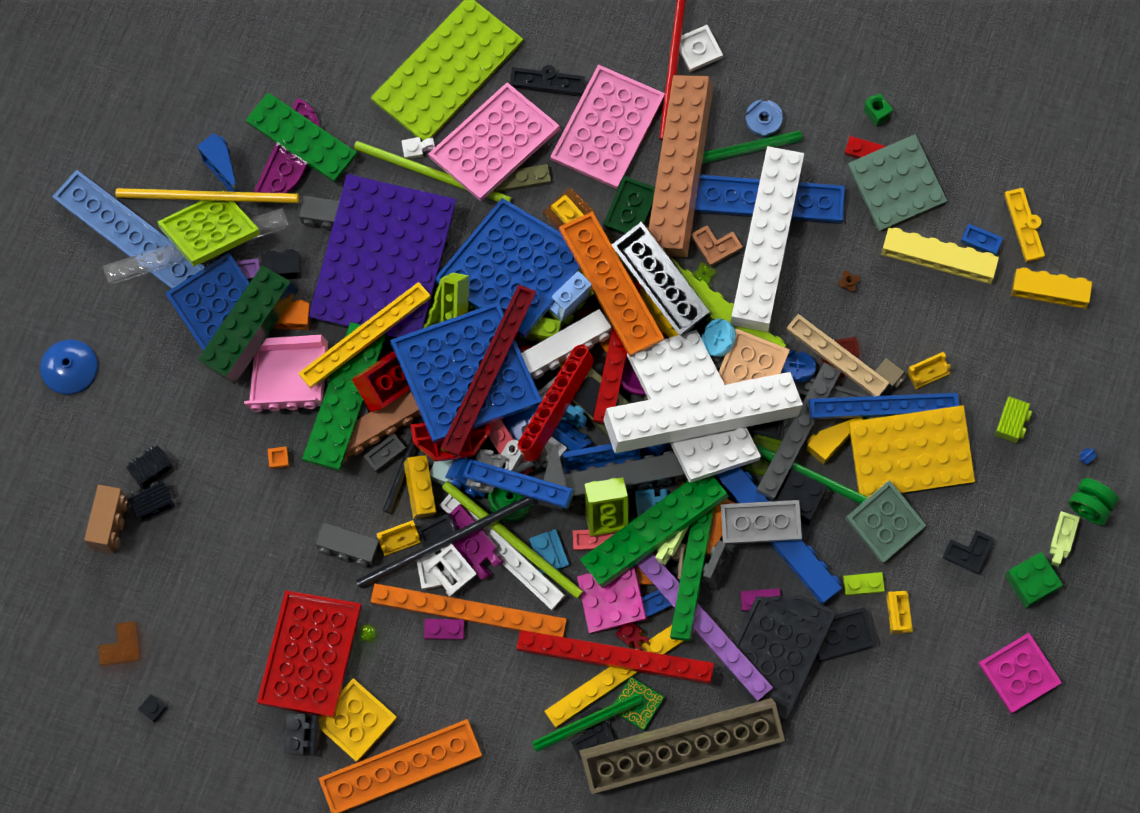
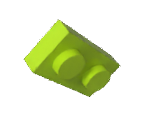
(863, 584)

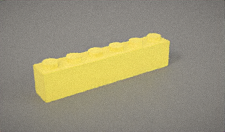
(940, 255)

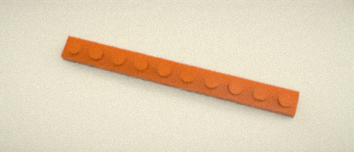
(467, 610)

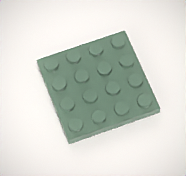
(897, 182)

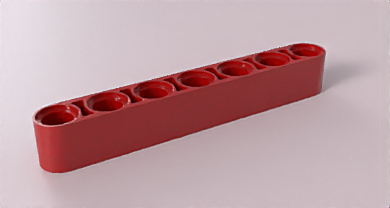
(555, 403)

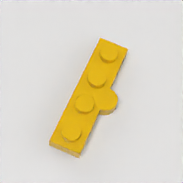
(1025, 224)

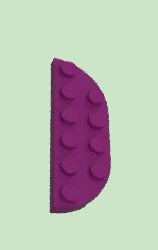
(284, 169)

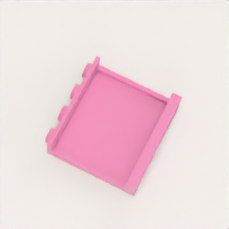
(276, 377)

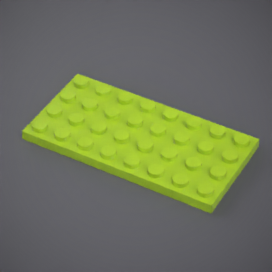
(447, 69)

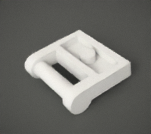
(455, 565)

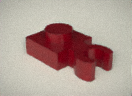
(632, 635)

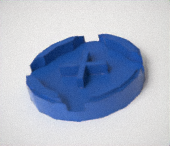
(800, 366)

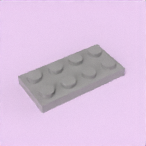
(761, 522)

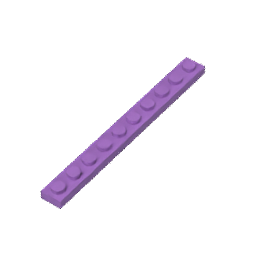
(708, 630)

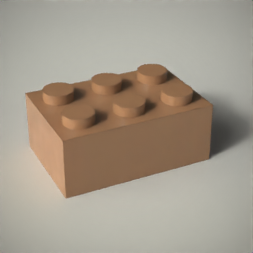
(106, 519)

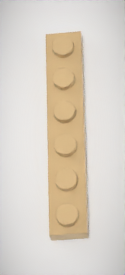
(837, 356)

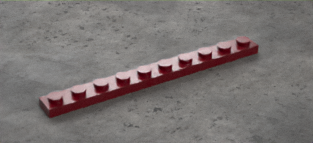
(488, 371)

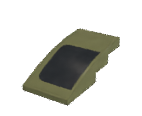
(587, 397)

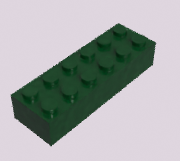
(248, 324)

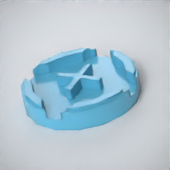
(719, 337)

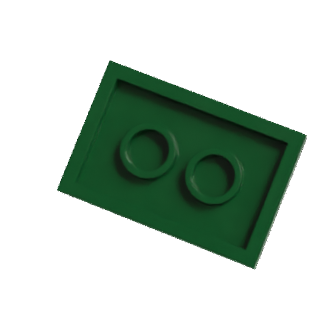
(629, 205)

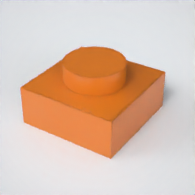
(278, 457)

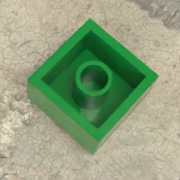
(1033, 580)

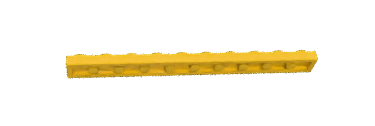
(567, 212)

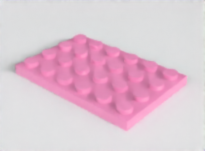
(607, 126)
(494, 141)

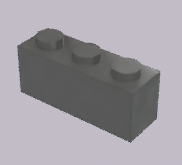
(347, 545)

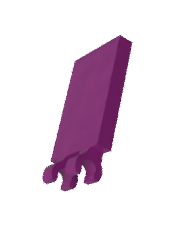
(477, 546)

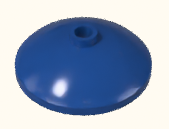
(72, 377)

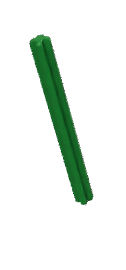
(753, 146)
(587, 722)

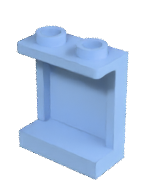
(570, 296)

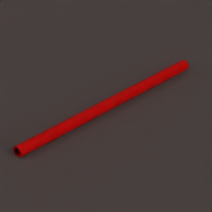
(673, 59)

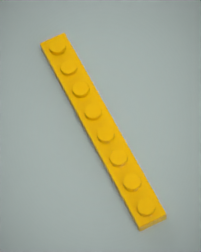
(364, 335)
(604, 682)

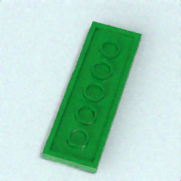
(301, 137)

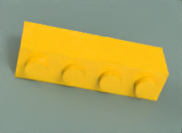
(1051, 288)

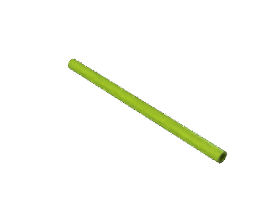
(419, 168)
(514, 541)

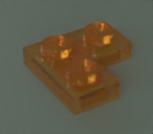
(125, 650)

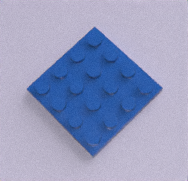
(208, 297)

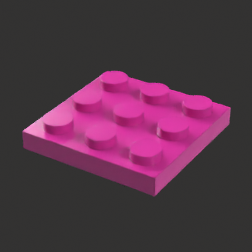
(613, 605)
(1019, 673)

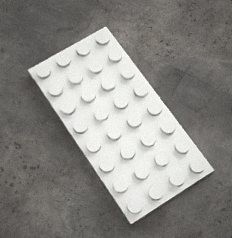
(685, 366)

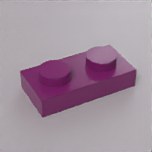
(748, 597)
(444, 629)

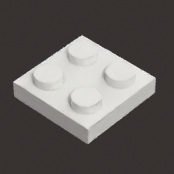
(699, 48)

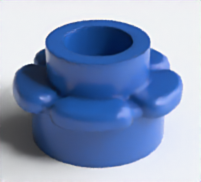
(1087, 455)

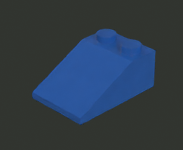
(217, 158)

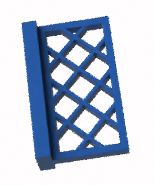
(596, 456)

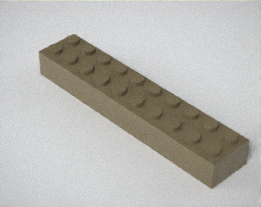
(682, 745)

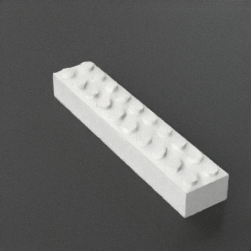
(767, 239)
(702, 412)

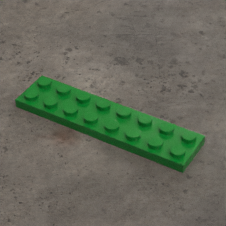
(340, 409)
(653, 529)

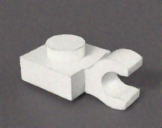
(414, 147)

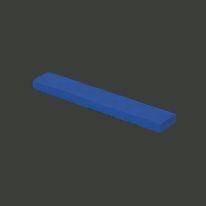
(518, 483)

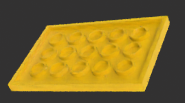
(912, 450)

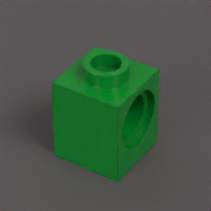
(880, 116)

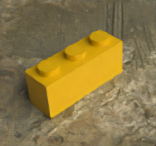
(419, 487)

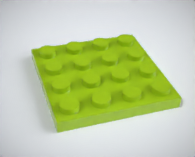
(208, 229)

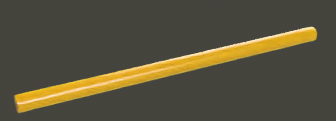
(207, 195)

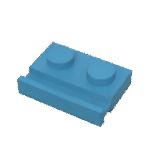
(550, 549)

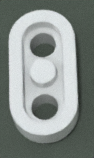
(512, 458)

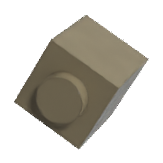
(891, 373)

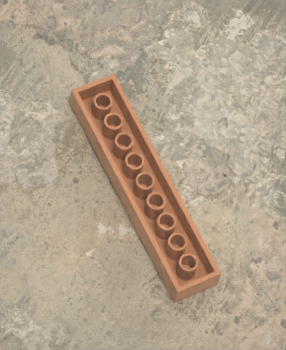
(681, 162)

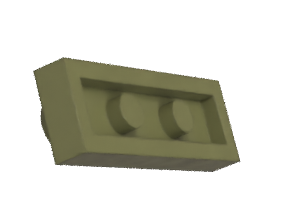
(526, 178)

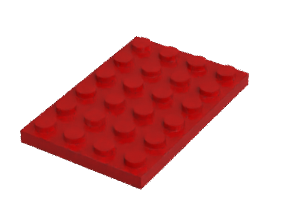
(309, 654)

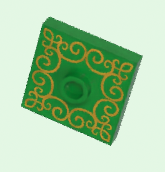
(643, 713)

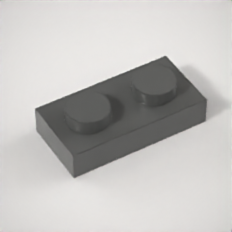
(384, 453)

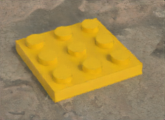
(357, 721)

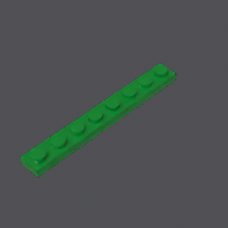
(691, 577)

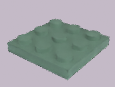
(885, 521)

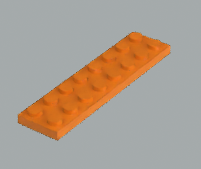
(611, 284)
(400, 767)

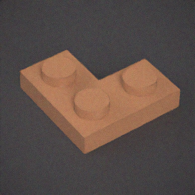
(713, 249)

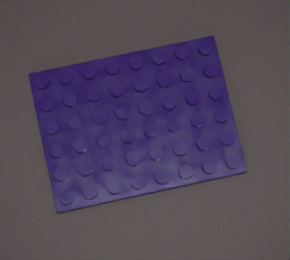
(378, 250)

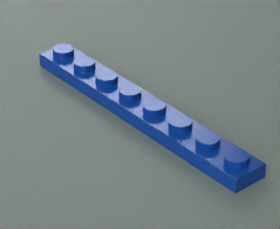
(878, 405)

